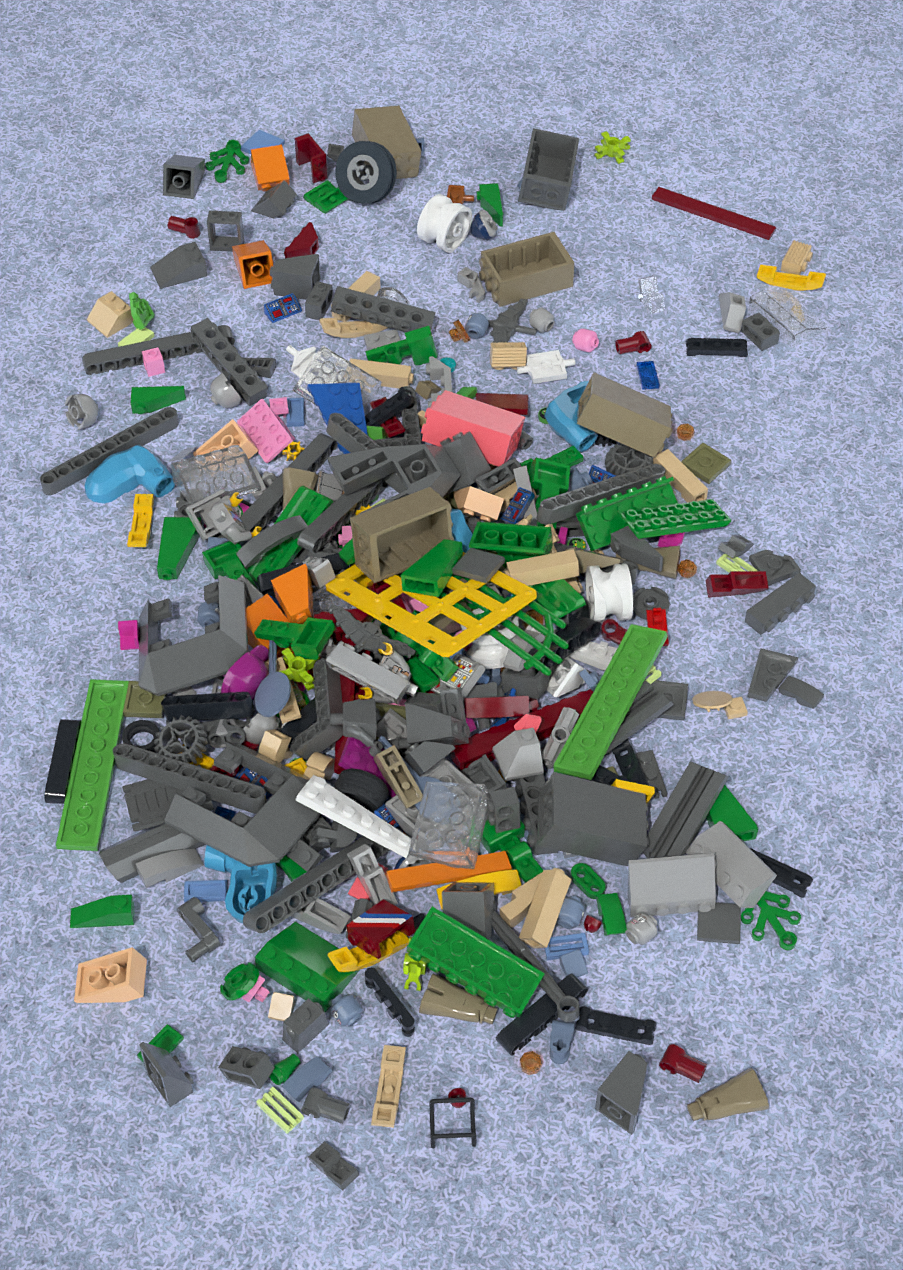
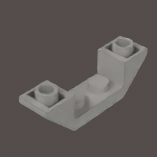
(440, 372)

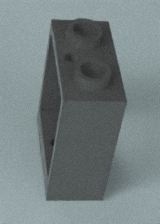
(218, 243)

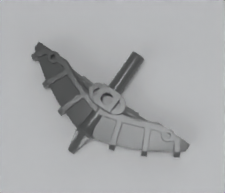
(507, 323)
(367, 634)

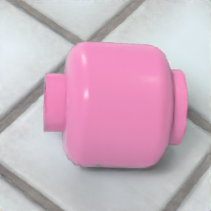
(585, 340)

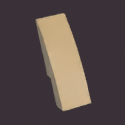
(520, 902)

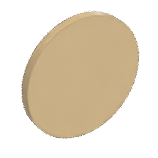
(712, 700)

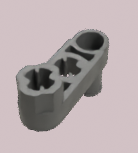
(190, 914)

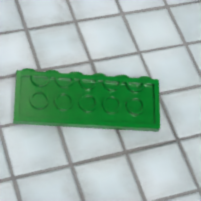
(603, 519)
(474, 963)

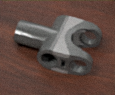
(221, 731)

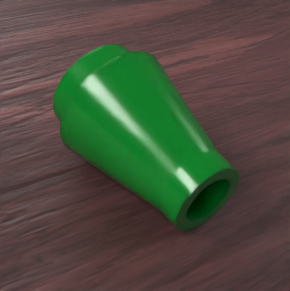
(284, 1069)

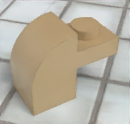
(275, 746)
(320, 766)

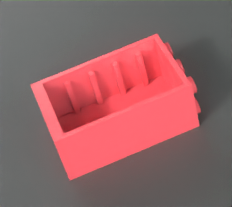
(493, 428)

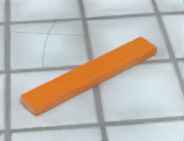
(437, 873)

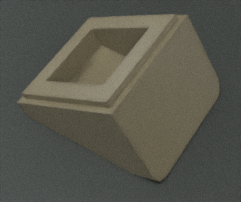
(426, 388)

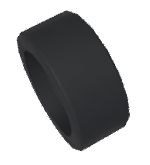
(138, 727)

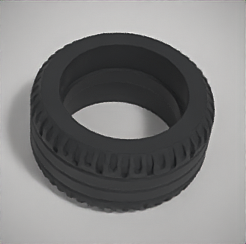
(362, 788)

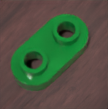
(588, 882)

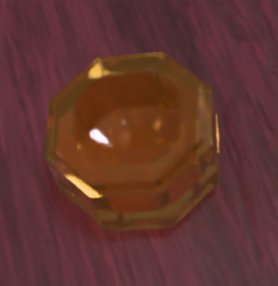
(685, 432)
(687, 568)
(530, 1063)

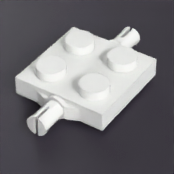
(546, 366)

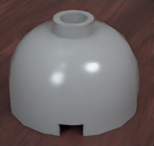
(224, 393)
(81, 407)
(257, 727)

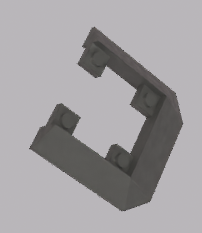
(177, 666)
(248, 839)

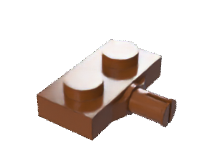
(457, 194)

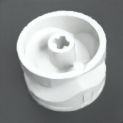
(444, 223)
(609, 592)
(487, 649)

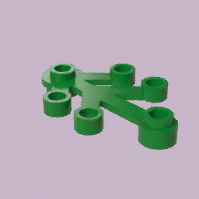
(232, 147)
(771, 913)

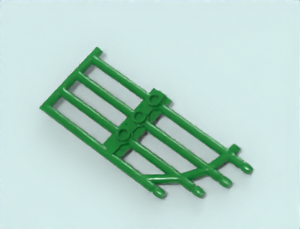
(547, 630)

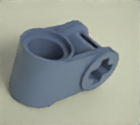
(561, 1038)

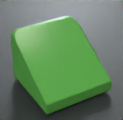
(469, 392)
(375, 432)

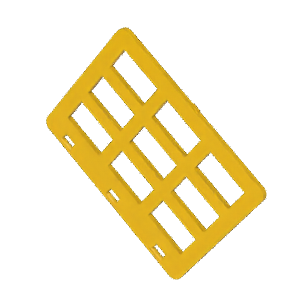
(417, 626)

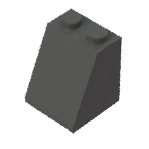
(182, 176)
(295, 275)
(467, 459)
(434, 727)
(470, 905)
(622, 1092)

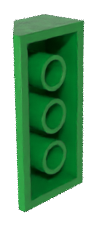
(512, 539)

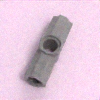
(563, 727)

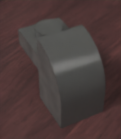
(337, 838)

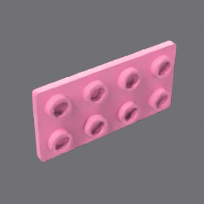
(266, 430)

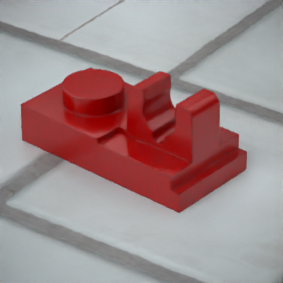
(657, 620)

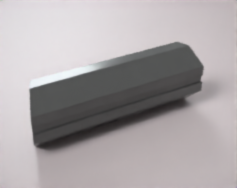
(645, 708)
(684, 811)
(156, 840)

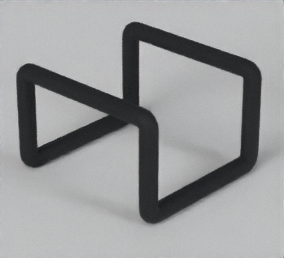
(433, 1136)

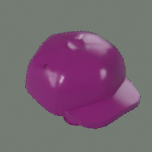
(247, 672)

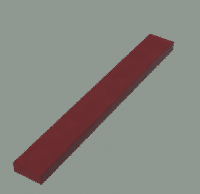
(714, 213)

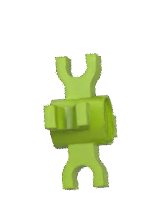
(612, 147)
(302, 665)
(414, 969)

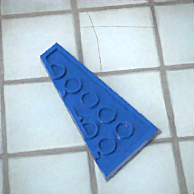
(342, 399)

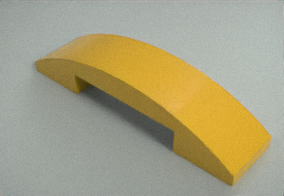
(790, 281)
(142, 520)
(503, 881)
(356, 958)

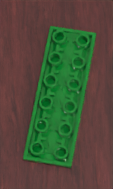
(304, 503)
(675, 518)
(555, 595)

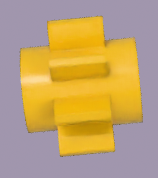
(293, 445)

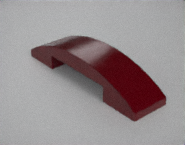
(391, 426)

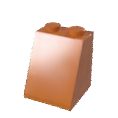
(269, 167)
(253, 263)
(295, 594)
(263, 609)

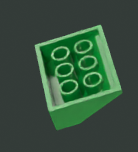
(302, 965)

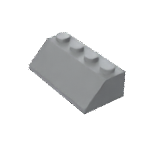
(368, 673)
(737, 867)

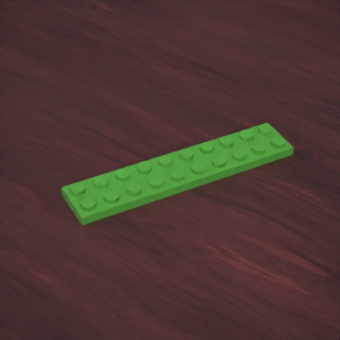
(610, 702)
(92, 766)

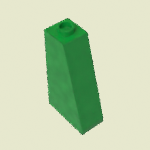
(176, 546)
(433, 569)
(733, 815)

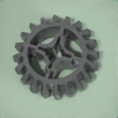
(625, 459)
(193, 734)

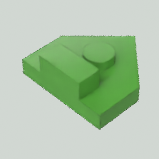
(140, 311)

